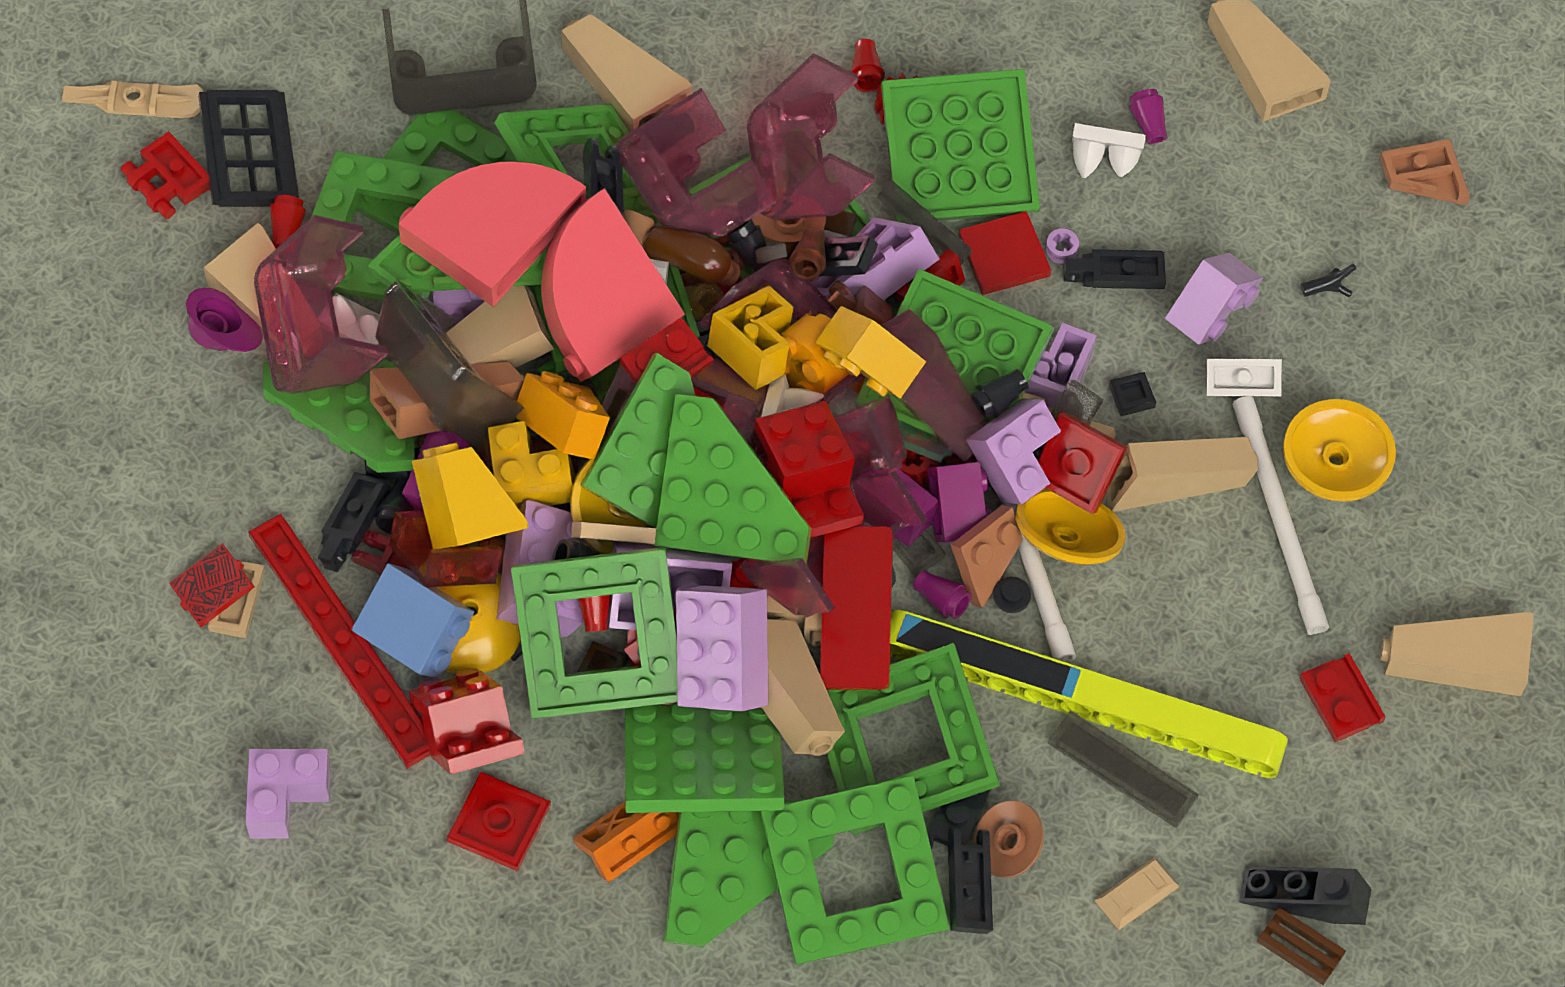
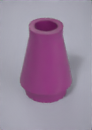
(1148, 111)
(943, 594)

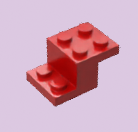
(812, 465)
(466, 721)

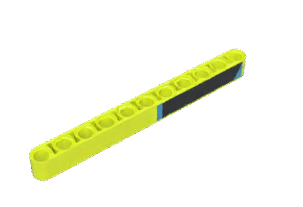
(1095, 696)

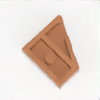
(1426, 171)
(986, 552)

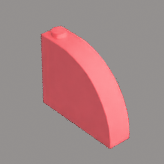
(490, 223)
(601, 289)

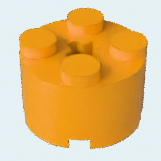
(805, 358)

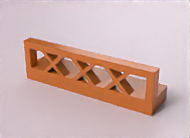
(625, 839)

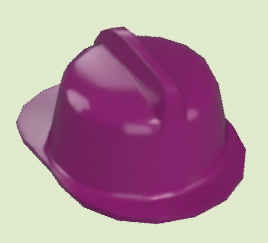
(220, 323)

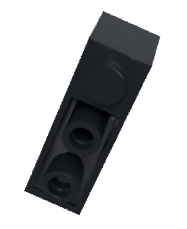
(1312, 893)

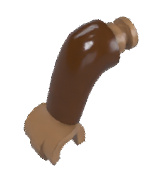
(684, 250)

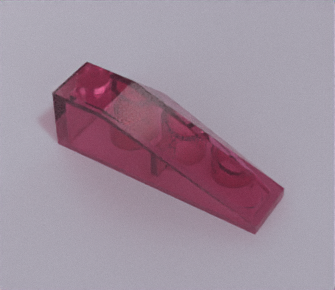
(937, 391)

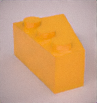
(563, 414)

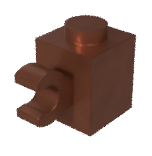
(863, 302)

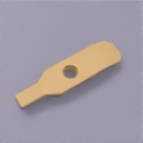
(153, 100)

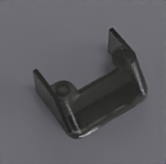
(507, 84)
(437, 369)

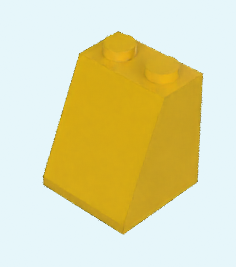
(463, 498)

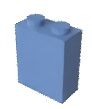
(413, 621)

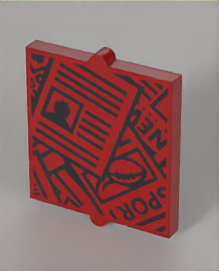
(212, 585)

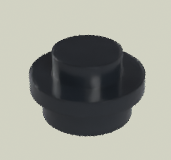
(1012, 595)

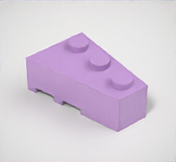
(898, 257)

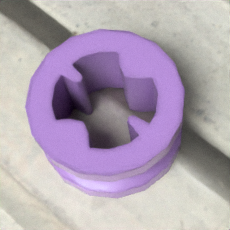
(1058, 236)

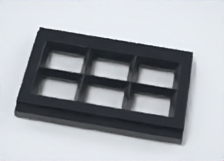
(216, 153)

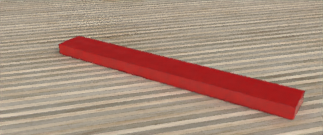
(348, 650)

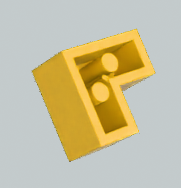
(750, 338)
(869, 349)
(527, 475)

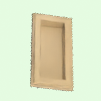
(1136, 893)

